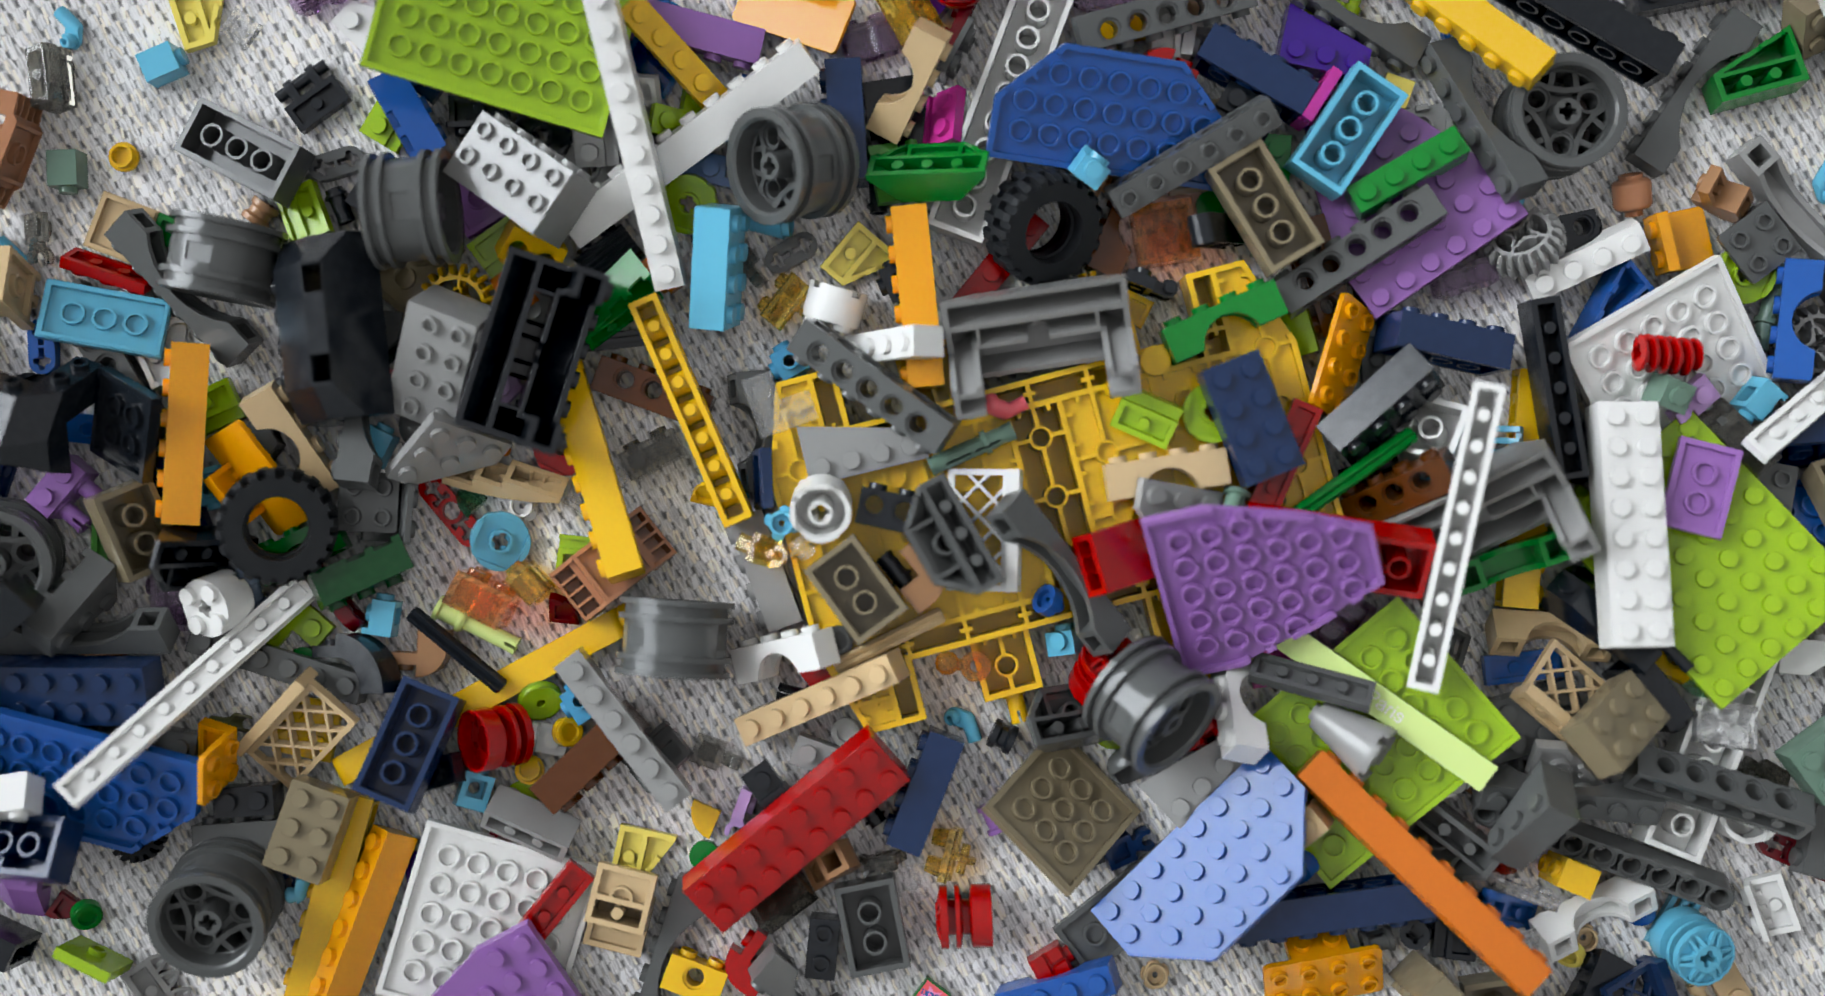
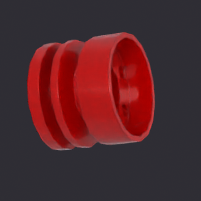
(1088, 669)
(495, 737)
(965, 916)

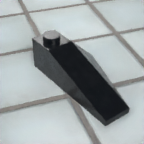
(1573, 601)

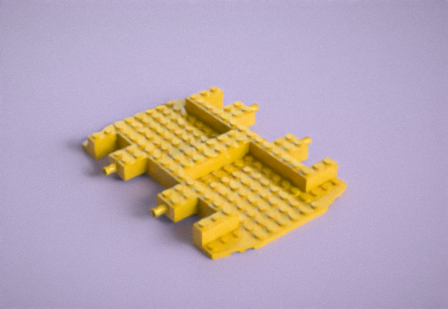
(1061, 455)

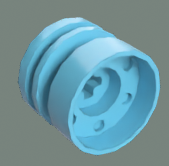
(1692, 945)

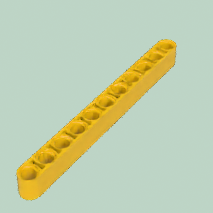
(529, 669)

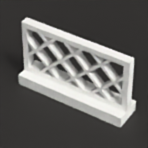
(1010, 553)

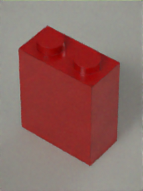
(1113, 557)

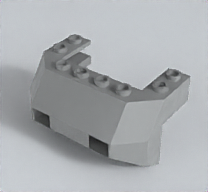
(1039, 330)
(1519, 494)

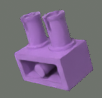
(59, 492)

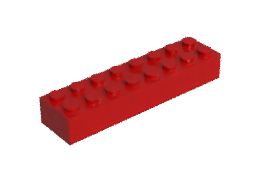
(795, 829)

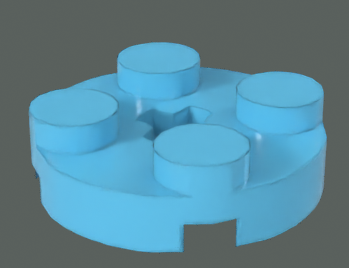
(492, 525)

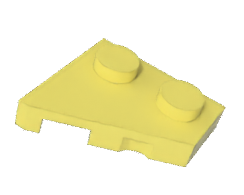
(197, 22)
(856, 256)
(641, 846)

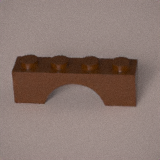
(1111, 253)

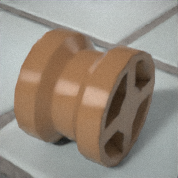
(260, 212)

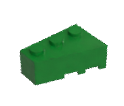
(1760, 75)
(630, 283)

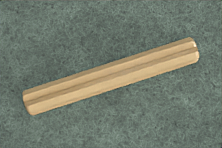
(890, 639)

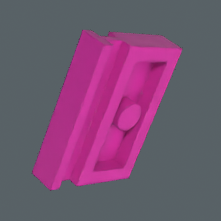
(1321, 95)
(945, 116)

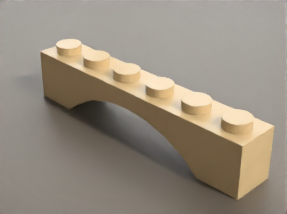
(822, 697)

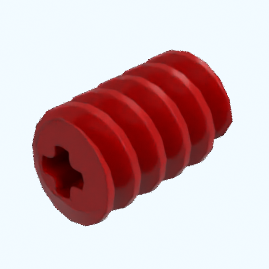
(1667, 354)

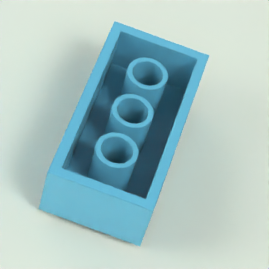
(1345, 131)
(718, 267)

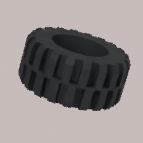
(1015, 207)
(266, 565)

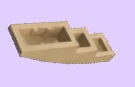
(512, 482)

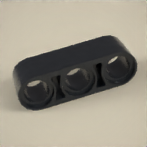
(1213, 231)

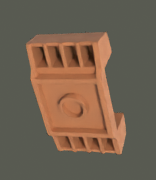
(18, 141)
(581, 579)

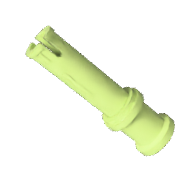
(464, 622)

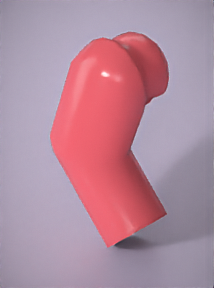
(1005, 410)

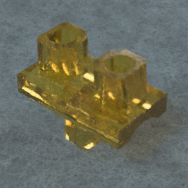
(785, 302)
(762, 550)
(945, 866)

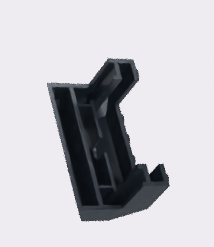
(332, 330)
(532, 351)
(38, 413)

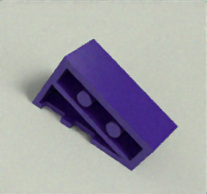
(1316, 45)

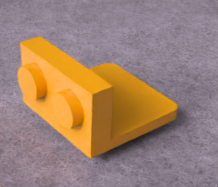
(1677, 240)
(216, 759)

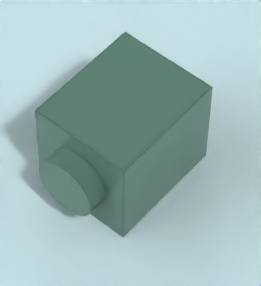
(67, 170)
(1669, 392)

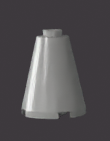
(1352, 737)

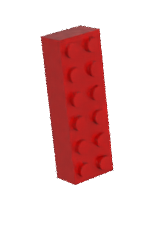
(1403, 551)

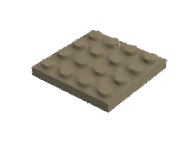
(1061, 814)

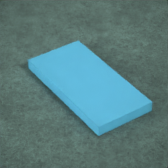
(103, 319)

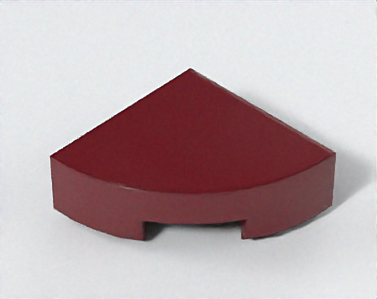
(562, 610)
(62, 905)

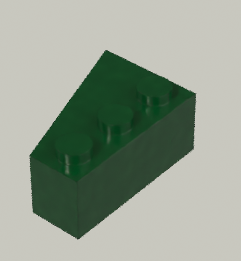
(360, 574)

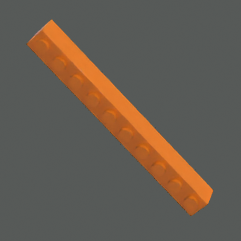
(1423, 874)

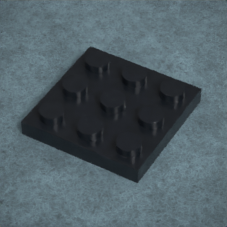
(126, 424)

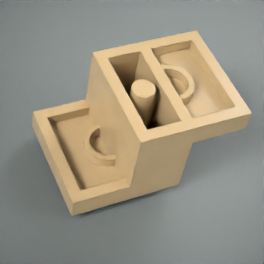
(620, 908)

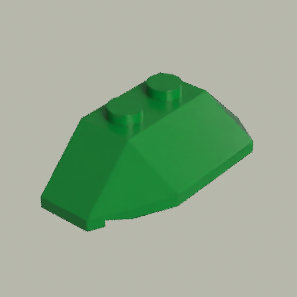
(928, 171)

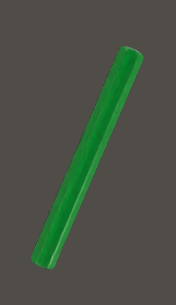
(1359, 471)

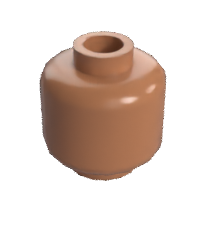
(1632, 194)

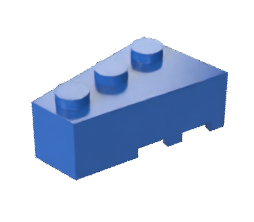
(407, 114)
(1613, 291)

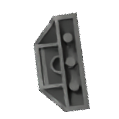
(948, 540)
(1057, 721)
(1456, 842)

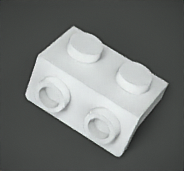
(1770, 905)

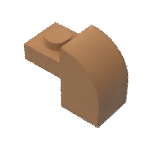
(1722, 197)
(919, 591)
(428, 657)
(832, 864)

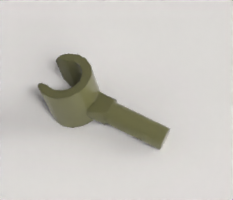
(235, 719)

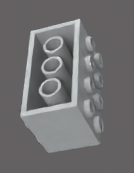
(521, 178)
(436, 352)

